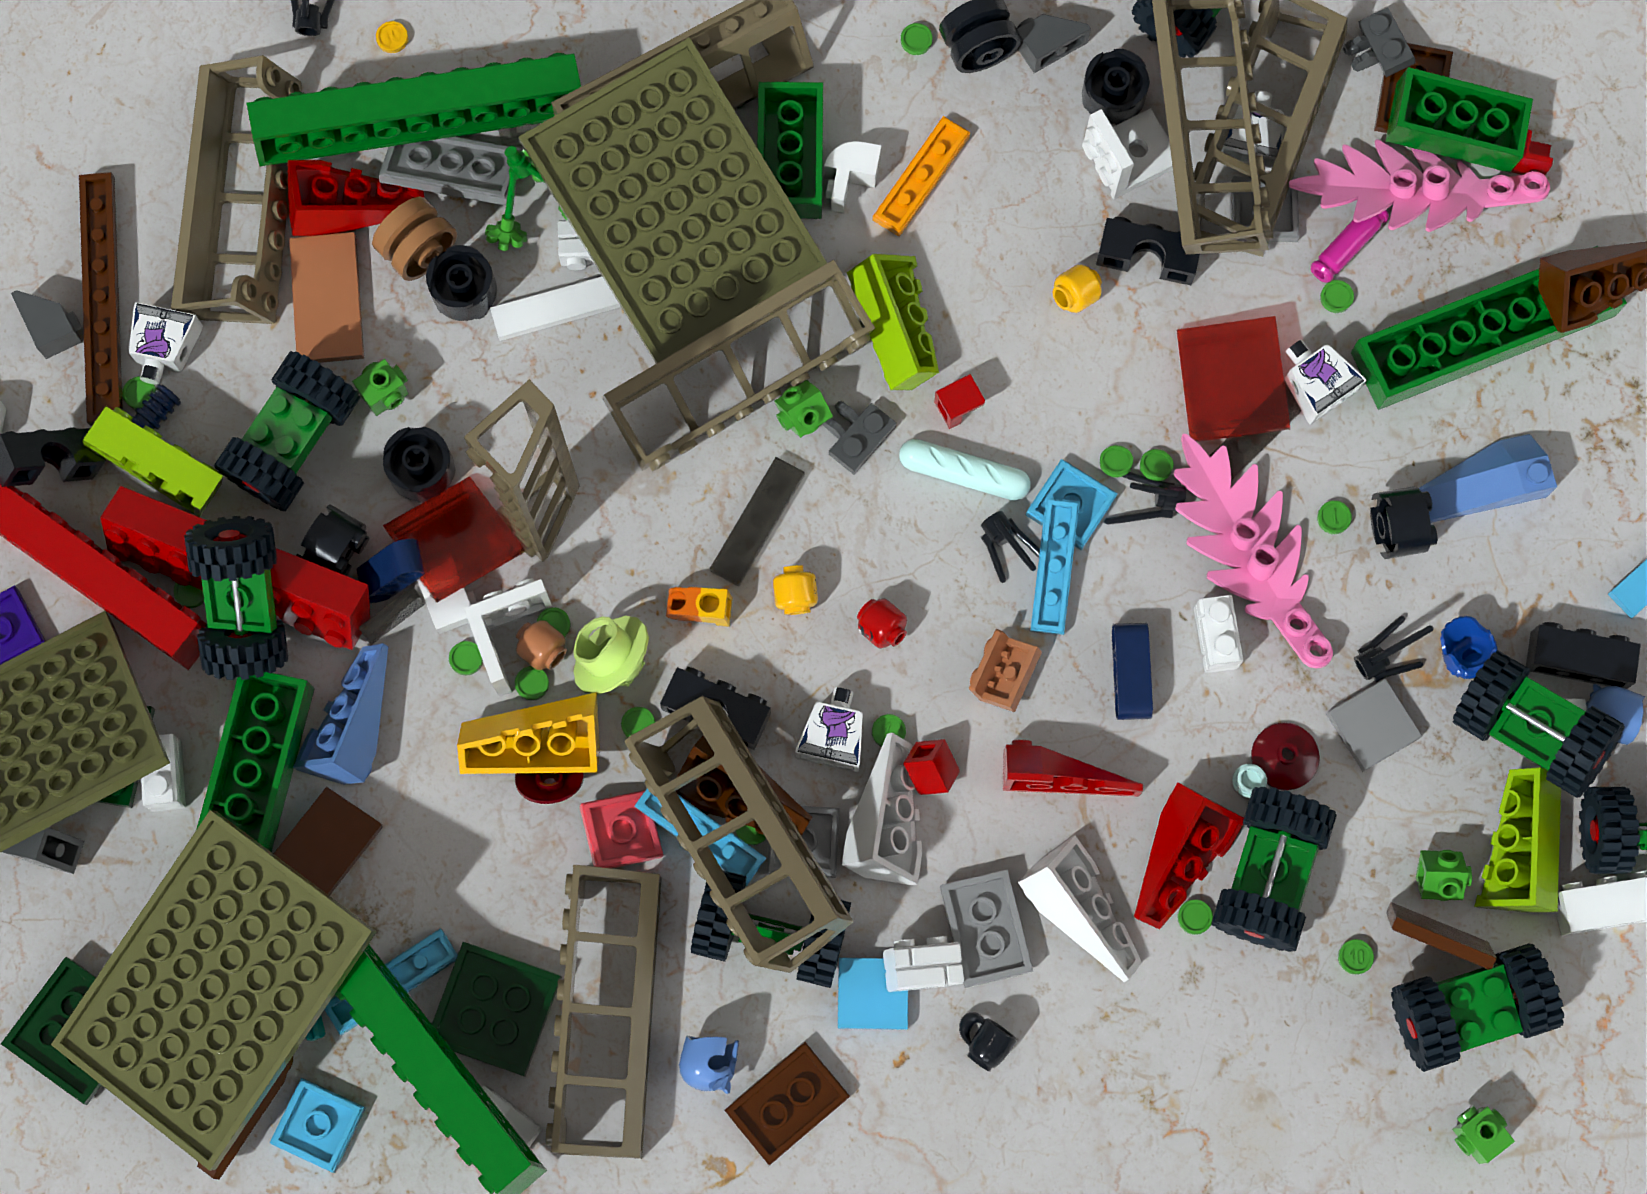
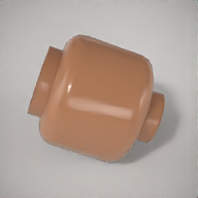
(540, 645)

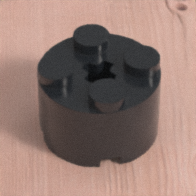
(1119, 69)
(445, 282)
(423, 446)
(1403, 522)
(334, 540)

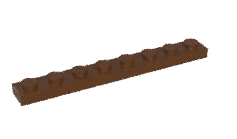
(100, 294)

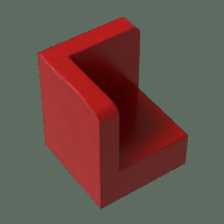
(1534, 158)
(958, 399)
(931, 767)

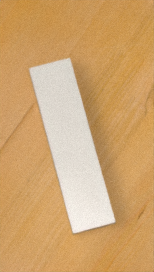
(553, 308)

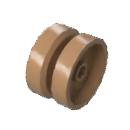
(413, 237)

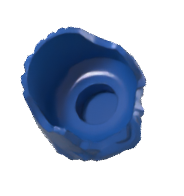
(1466, 646)

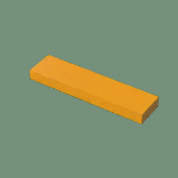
(921, 176)

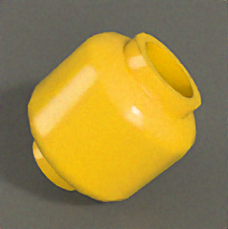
(1077, 288)
(795, 590)

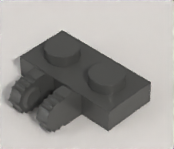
(1385, 41)
(861, 437)

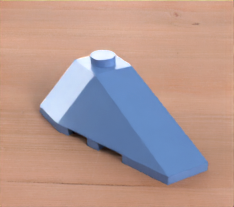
(1494, 478)
(349, 734)

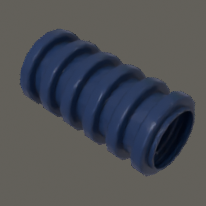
(156, 408)

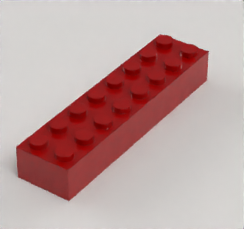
(100, 576)
(303, 592)

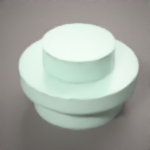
(1247, 778)

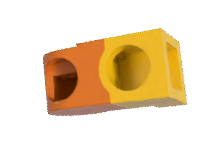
(700, 605)

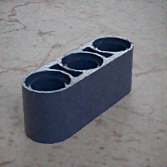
(391, 569)
(1132, 671)

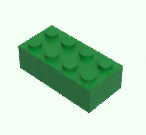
(1459, 120)
(793, 141)

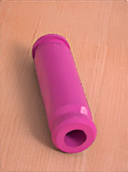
(1346, 246)

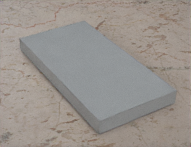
(450, 168)

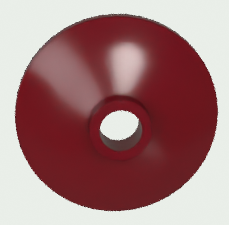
(1281, 772)
(548, 787)

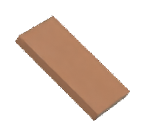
(327, 297)

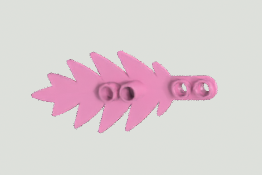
(1415, 191)
(1247, 544)

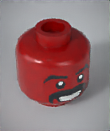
(882, 623)

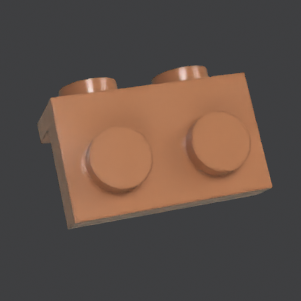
(1004, 671)

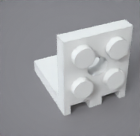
(1111, 152)
(498, 610)

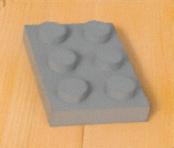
(987, 927)

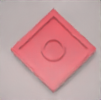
(619, 832)

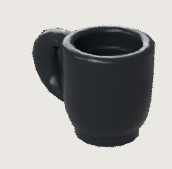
(989, 1044)

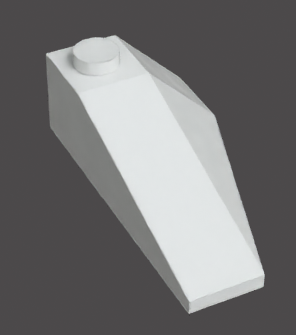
(882, 831)

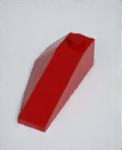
(336, 200)
(1046, 771)
(1185, 843)

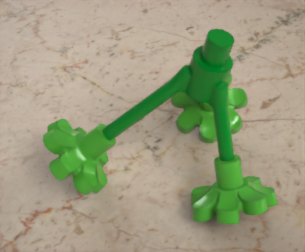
(507, 230)

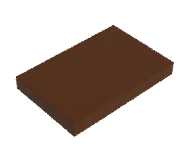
(1426, 59)
(328, 840)
(1440, 936)
(787, 1103)

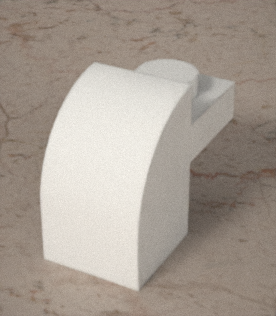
(853, 164)

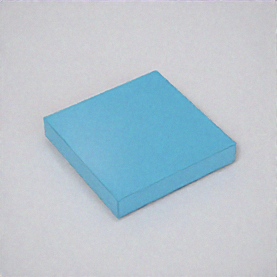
(1074, 485)
(865, 998)
(317, 1125)

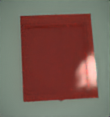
(1233, 379)
(456, 537)

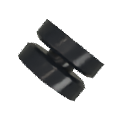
(979, 35)

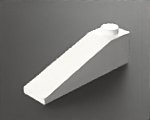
(1071, 898)

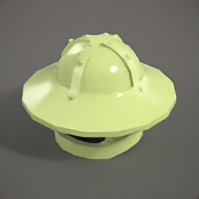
(610, 654)

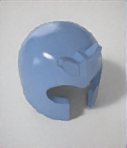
(1622, 705)
(708, 1063)

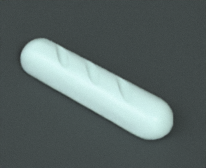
(964, 469)

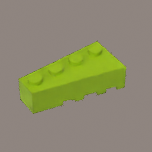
(153, 461)

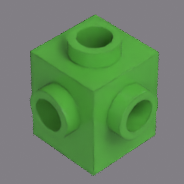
(381, 386)
(802, 409)
(1443, 875)
(1493, 1138)

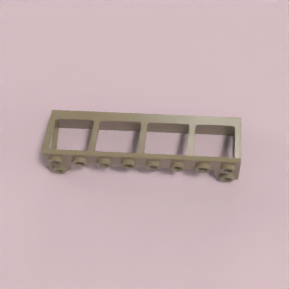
(724, 37)
(1297, 125)
(1180, 126)
(206, 196)
(720, 340)
(554, 454)
(763, 808)
(640, 1012)

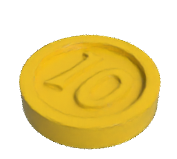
(392, 37)

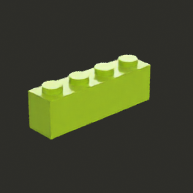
(891, 301)
(1526, 846)

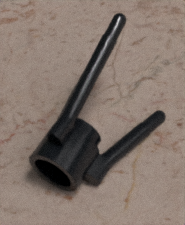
(308, 19)
(1166, 497)
(1002, 530)
(1373, 661)

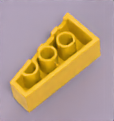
(533, 739)

